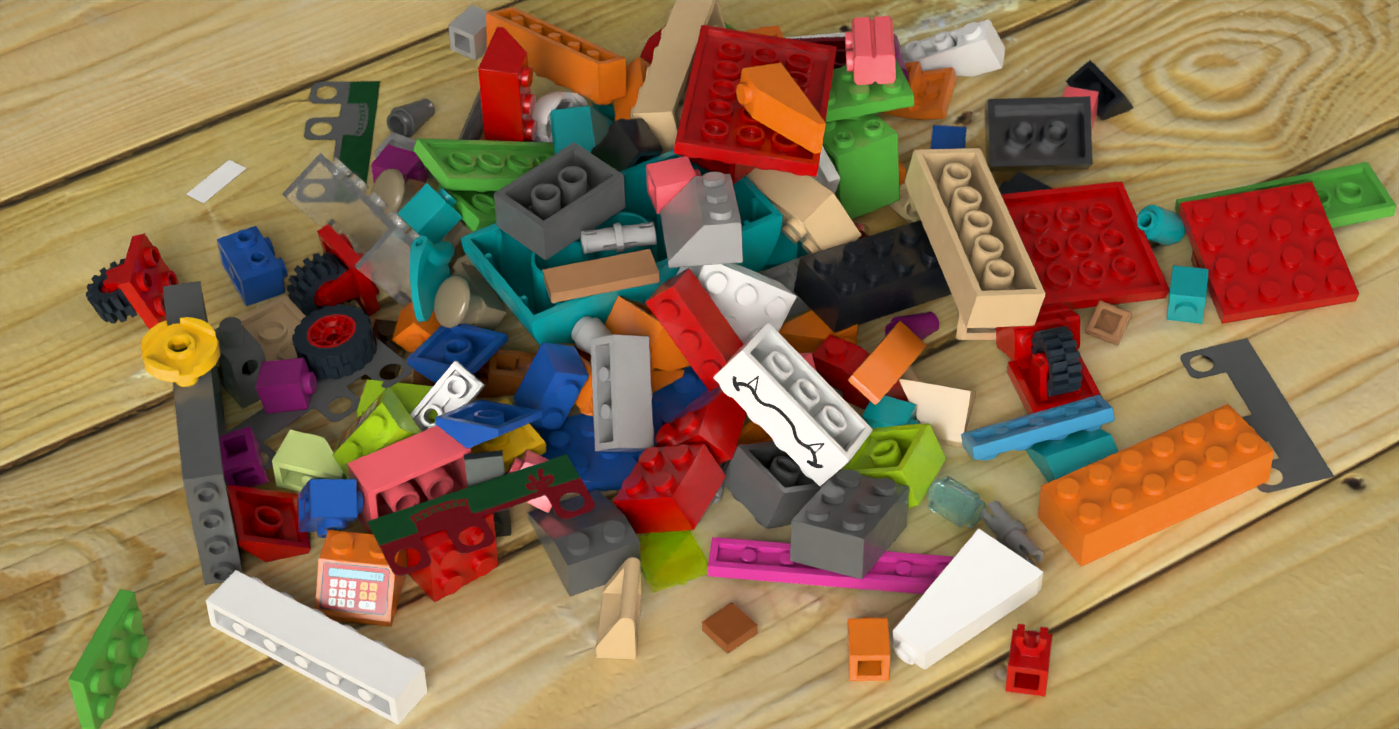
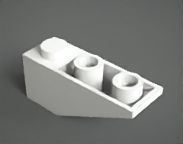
(968, 50)

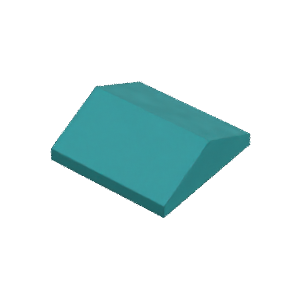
(578, 125)
(1071, 453)

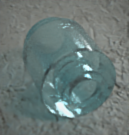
(955, 502)

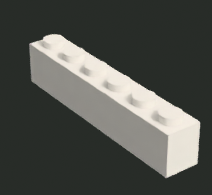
(317, 646)

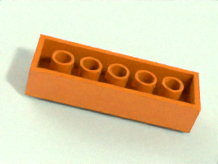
(1154, 484)

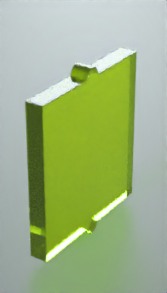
(671, 559)

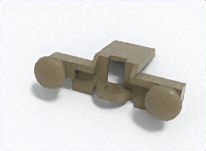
(464, 295)

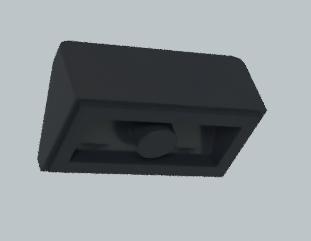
(1110, 99)

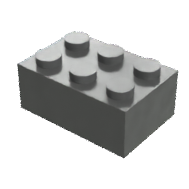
(559, 200)
(849, 523)

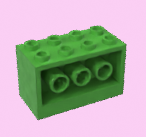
(866, 160)

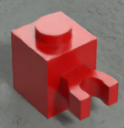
(1029, 661)

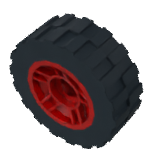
(335, 341)

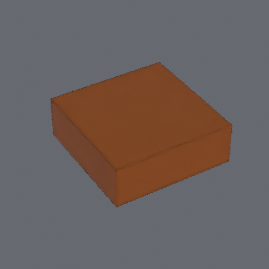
(729, 627)

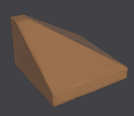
(1108, 323)

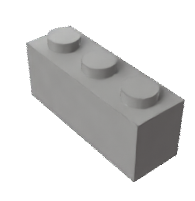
(622, 393)

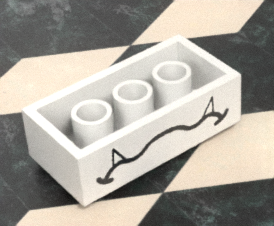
(793, 404)

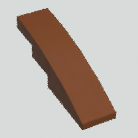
(500, 374)

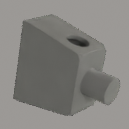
(238, 356)

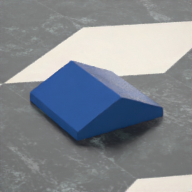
(462, 343)
(484, 421)

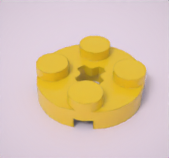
(183, 366)

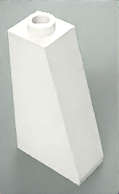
(965, 599)

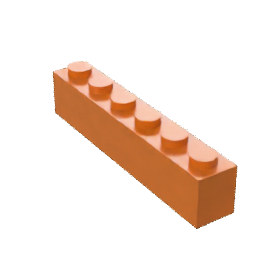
(563, 56)

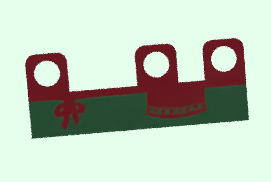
(470, 505)

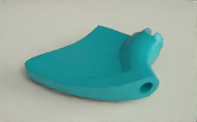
(427, 272)

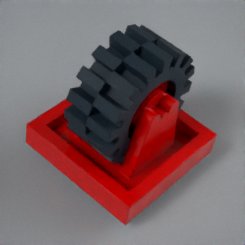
(332, 277)
(133, 285)
(1053, 373)

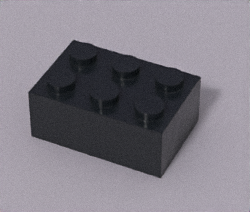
(1038, 134)

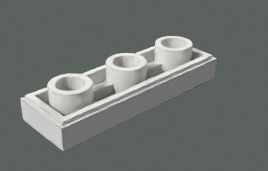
(452, 391)

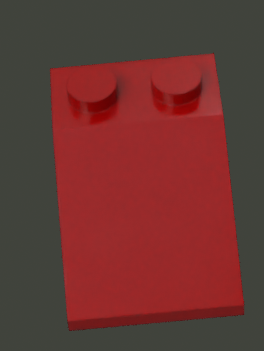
(708, 420)

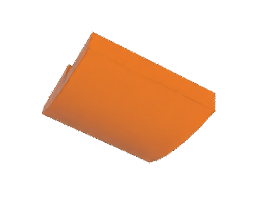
(931, 93)

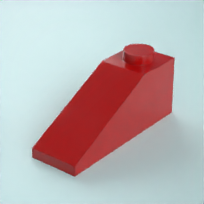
(837, 361)

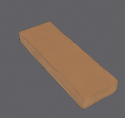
(600, 275)

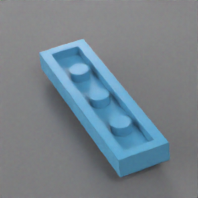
(1037, 427)

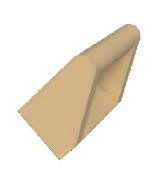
(621, 613)

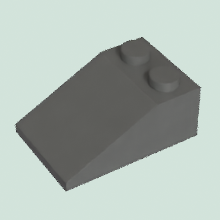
(768, 483)
(587, 546)

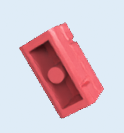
(871, 50)

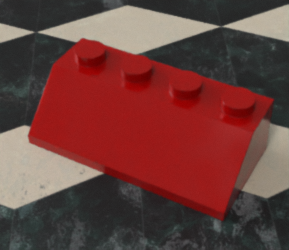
(506, 90)

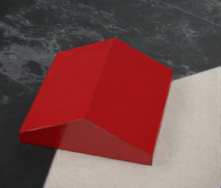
(267, 523)

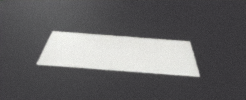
(216, 181)

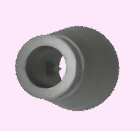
(410, 117)

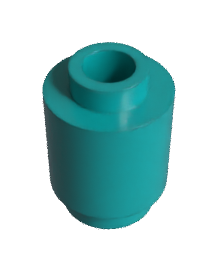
(1161, 225)

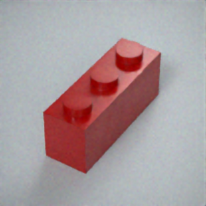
(695, 325)

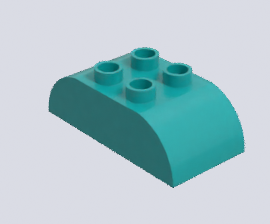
(518, 271)

